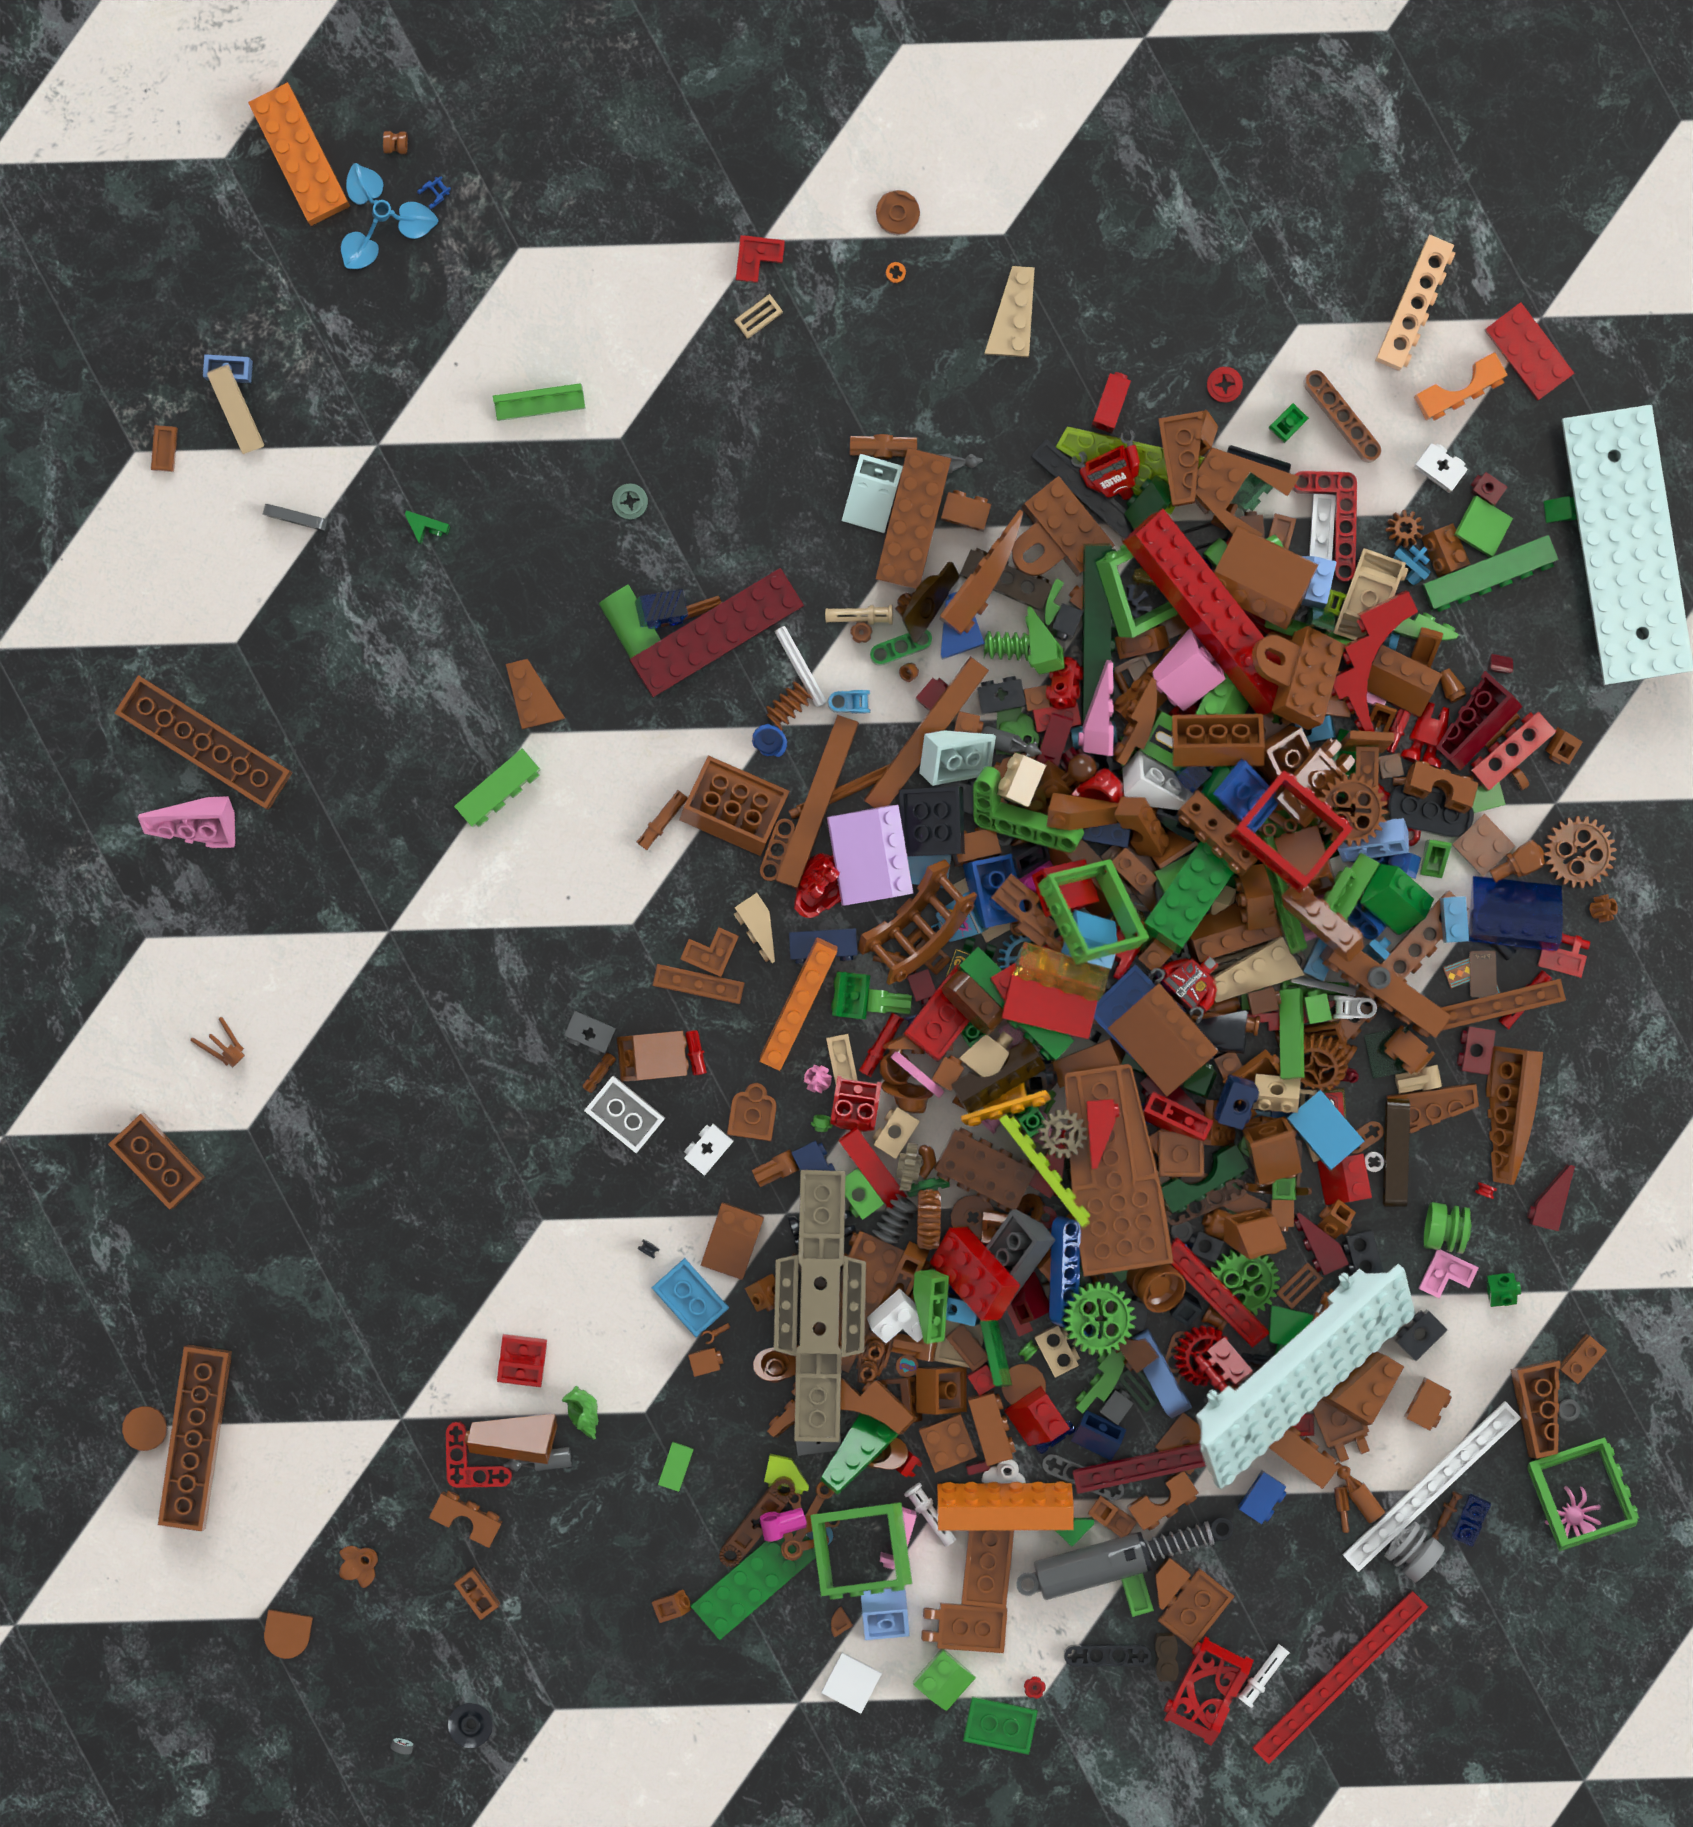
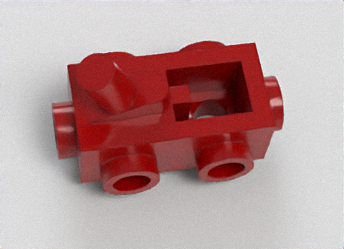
(1065, 685)

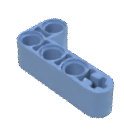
(1163, 1382)

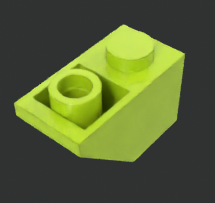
(785, 1466)

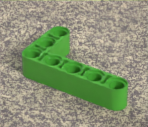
(1016, 821)

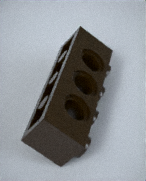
(1035, 599)

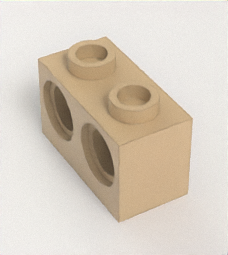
(1052, 1352)

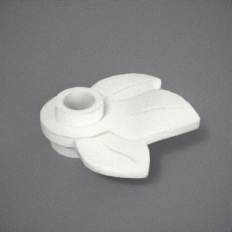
(997, 1474)

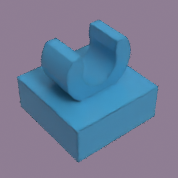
(1377, 950)

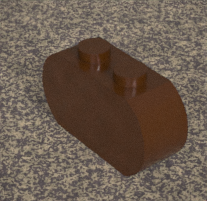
(973, 1002)

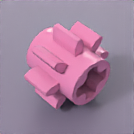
(817, 1078)

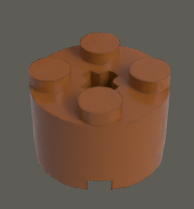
(1408, 1050)

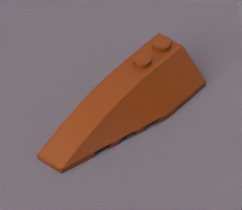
(979, 585)
(1513, 1101)

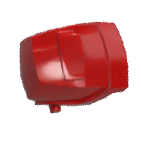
(1102, 787)

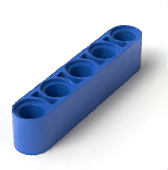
(1064, 1261)

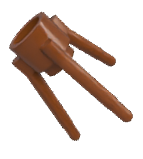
(231, 1055)

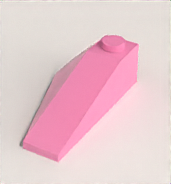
(1097, 727)
(201, 820)

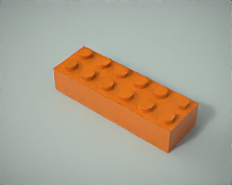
(299, 154)
(1005, 1506)

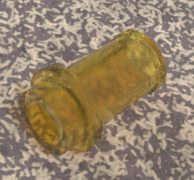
(1141, 576)

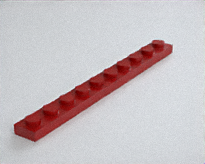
(1340, 1677)

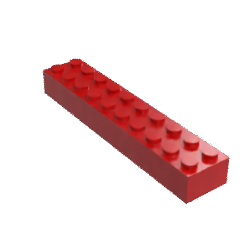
(1203, 605)

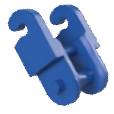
(430, 185)

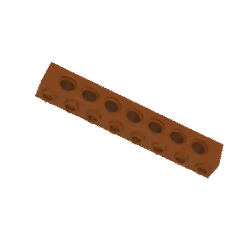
(1401, 953)

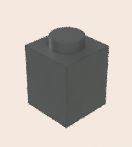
(1116, 1405)

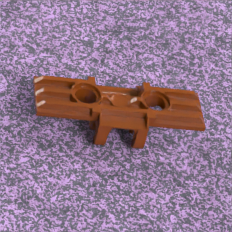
(1032, 923)

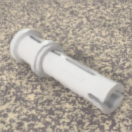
(922, 1506)
(1279, 1653)

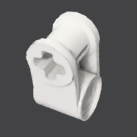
(1352, 1007)

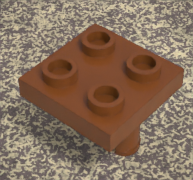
(1219, 1133)

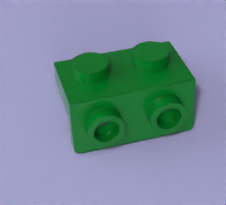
(850, 995)

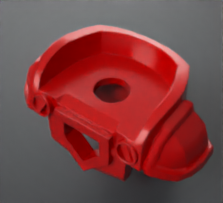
(817, 886)

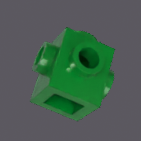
(1502, 1289)

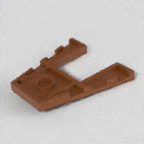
(1223, 475)

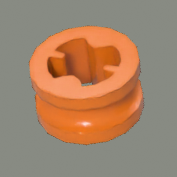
(890, 275)

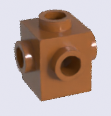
(1336, 1219)
(762, 1293)

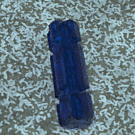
(1043, 1447)

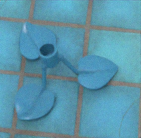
(366, 185)

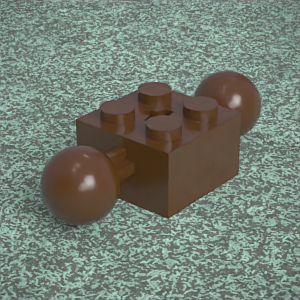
(1055, 780)

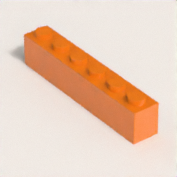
(798, 1003)

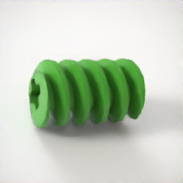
(1006, 645)

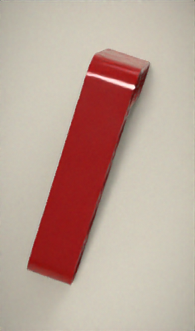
(1340, 515)

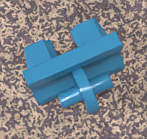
(1418, 571)

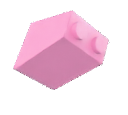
(1187, 672)

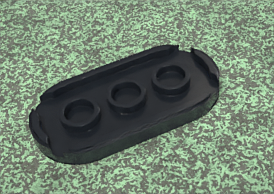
(1428, 813)

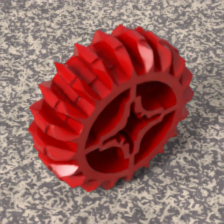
(1208, 1336)

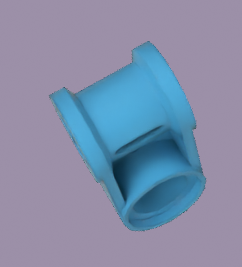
(851, 701)

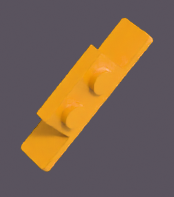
(1012, 1101)

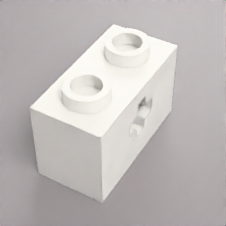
(1428, 466)
(702, 1161)

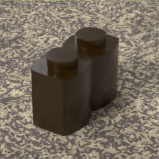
(1165, 1662)

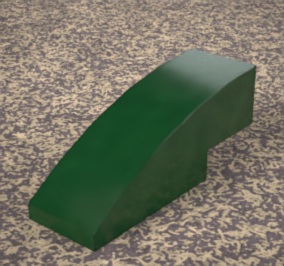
(1320, 620)

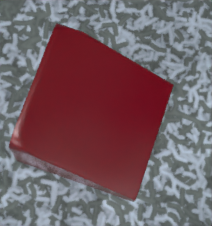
(1500, 664)

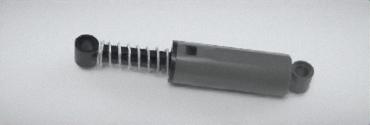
(1114, 1560)

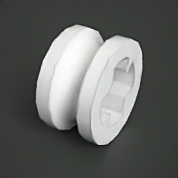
(1373, 1155)

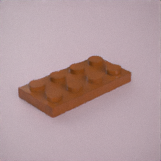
(987, 1568)

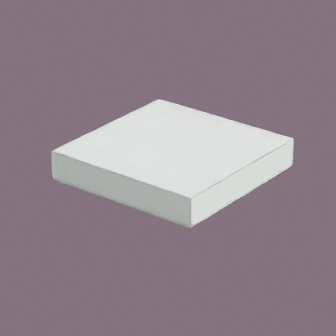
(851, 1682)

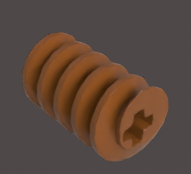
(788, 705)

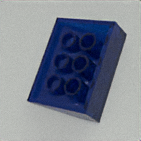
(1516, 913)

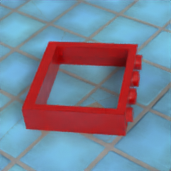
(1269, 855)

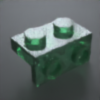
(1249, 492)

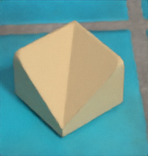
(1224, 900)

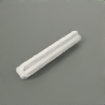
(800, 666)

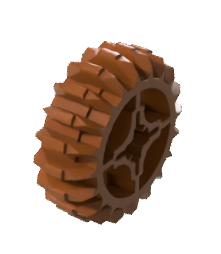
(1322, 1058)
(928, 1219)

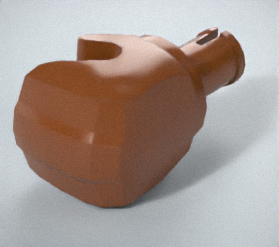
(1522, 862)

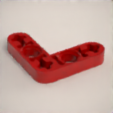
(468, 1471)

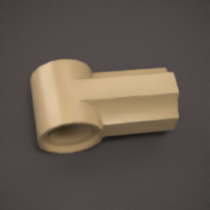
(1427, 1079)

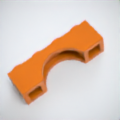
(1436, 400)

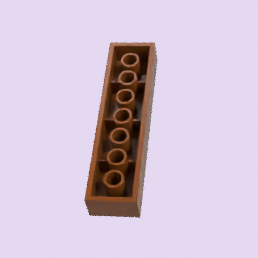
(203, 742)
(194, 1438)

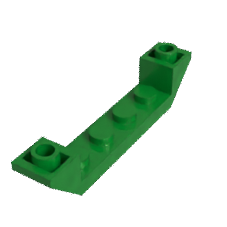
(1029, 1118)

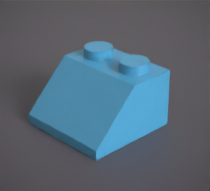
(1096, 933)

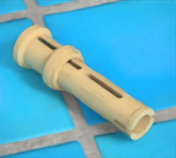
(871, 615)

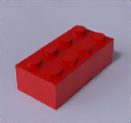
(975, 1273)

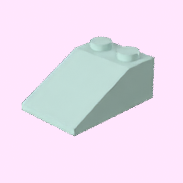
(955, 756)

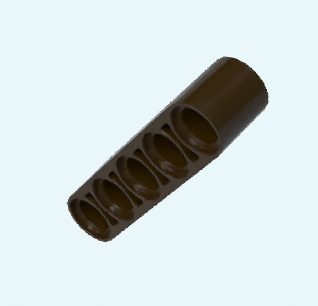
(1396, 1152)

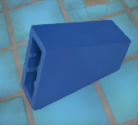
(955, 643)

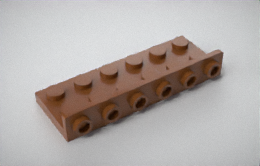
(880, 1267)

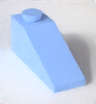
(1389, 841)

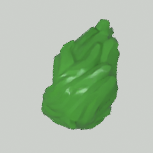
(582, 1410)

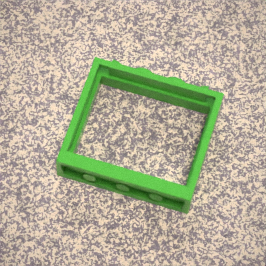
(1118, 602)
(1117, 899)
(1614, 1472)
(899, 1547)

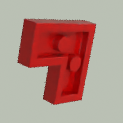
(754, 250)

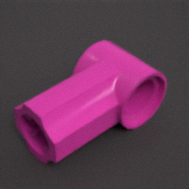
(777, 1524)

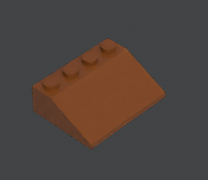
(1265, 577)
(734, 805)
(1163, 1039)

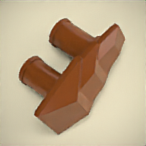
(874, 1357)

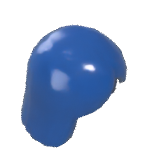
(769, 740)

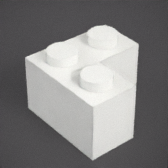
(894, 1315)

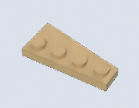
(1013, 321)
(1258, 970)

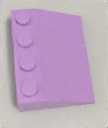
(870, 855)

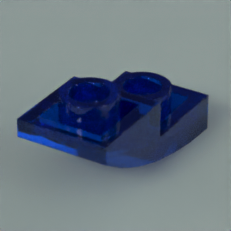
(1471, 1520)

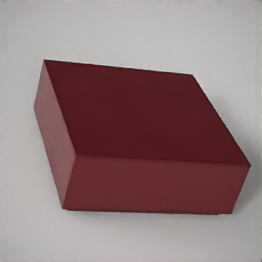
(977, 1467)

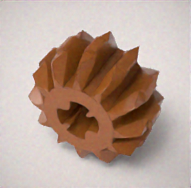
(1404, 520)

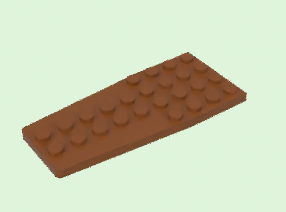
(1124, 1191)

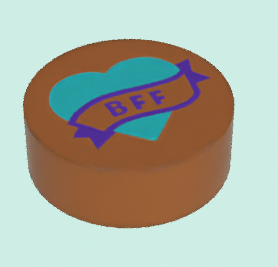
(906, 1365)

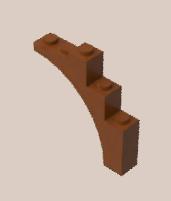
(875, 1402)

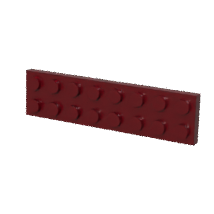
(716, 632)

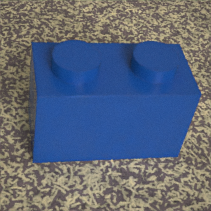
(1262, 1497)

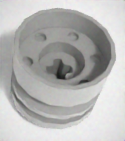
(1418, 1555)

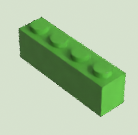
(497, 788)

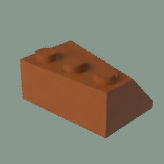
(1366, 1388)

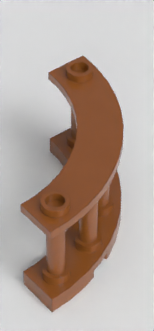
(910, 912)

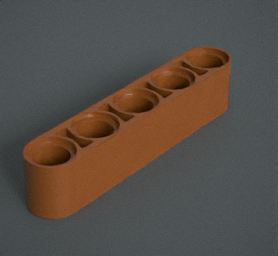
(1341, 405)

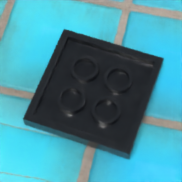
(932, 821)

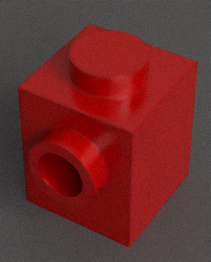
(981, 1379)

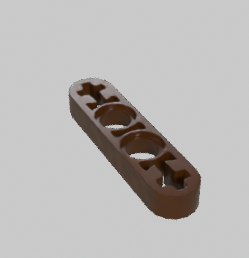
(1206, 1204)

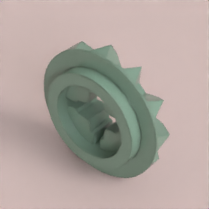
(635, 492)

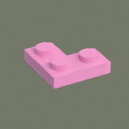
(1445, 1267)

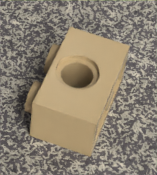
(1277, 1093)
(891, 1145)

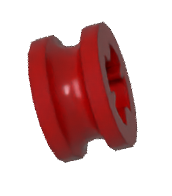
(1485, 1190)

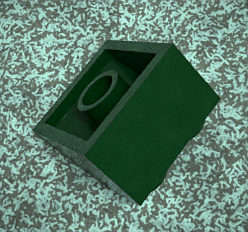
(1153, 498)

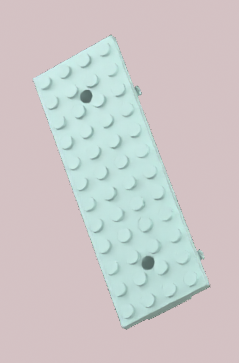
(1627, 544)
(1356, 1324)

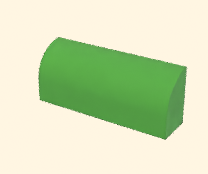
(623, 617)

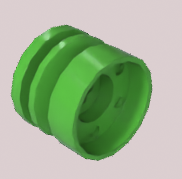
(1448, 1228)

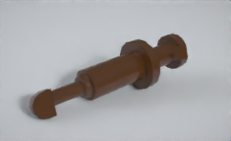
(1449, 1509)

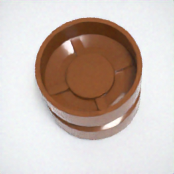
(1157, 1286)

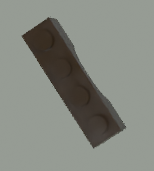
(978, 1091)

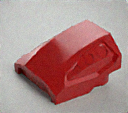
(855, 1104)

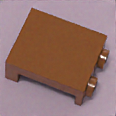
(1261, 1064)

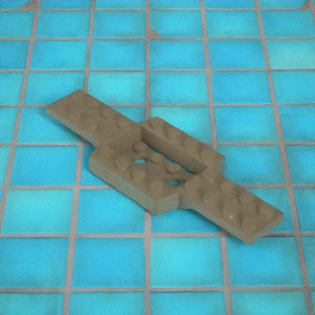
(820, 1256)

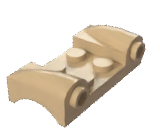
(1372, 583)

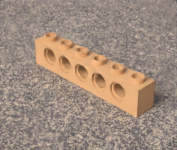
(1443, 253)

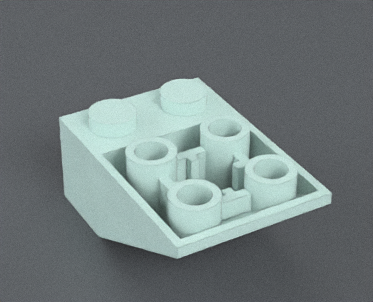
(872, 493)

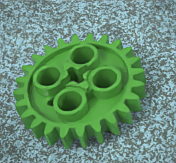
(1238, 1264)
(1078, 1319)

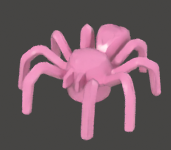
(1575, 1514)

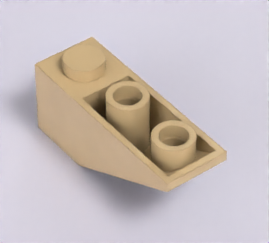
(757, 918)

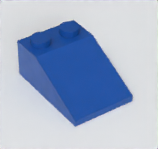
(984, 879)

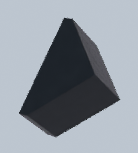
(1029, 857)

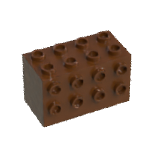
(984, 1169)

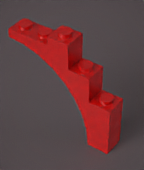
(1378, 624)

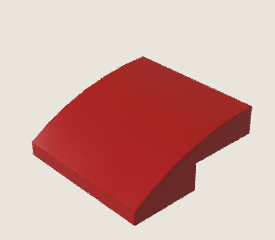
(522, 1360)

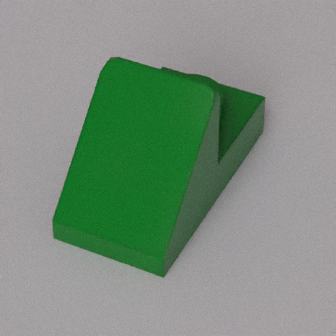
(1288, 423)
(1560, 510)
(421, 523)

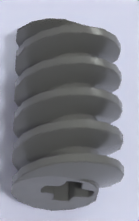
(896, 1220)

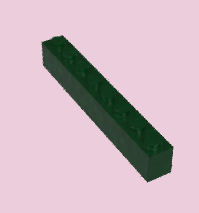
(1095, 624)

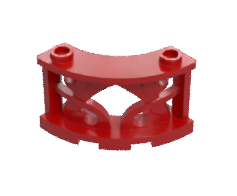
(1215, 1720)

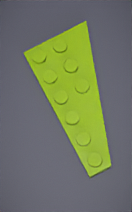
(1095, 444)
(1041, 1165)

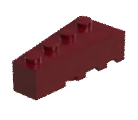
(1478, 721)

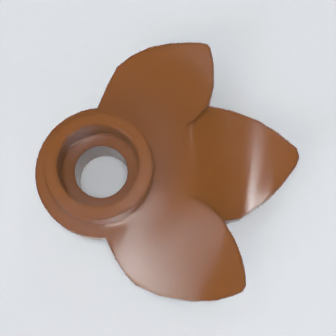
(356, 1567)

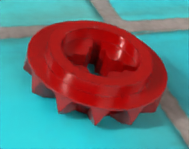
(1232, 377)

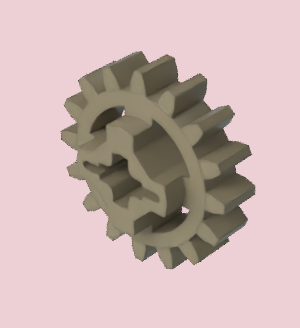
(1056, 1125)
(908, 1167)

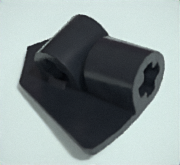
(1226, 1031)

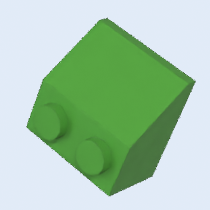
(943, 1679)

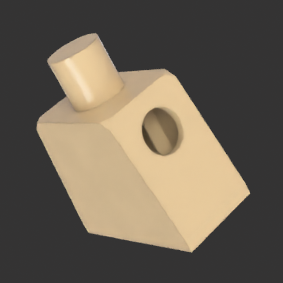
(988, 1055)

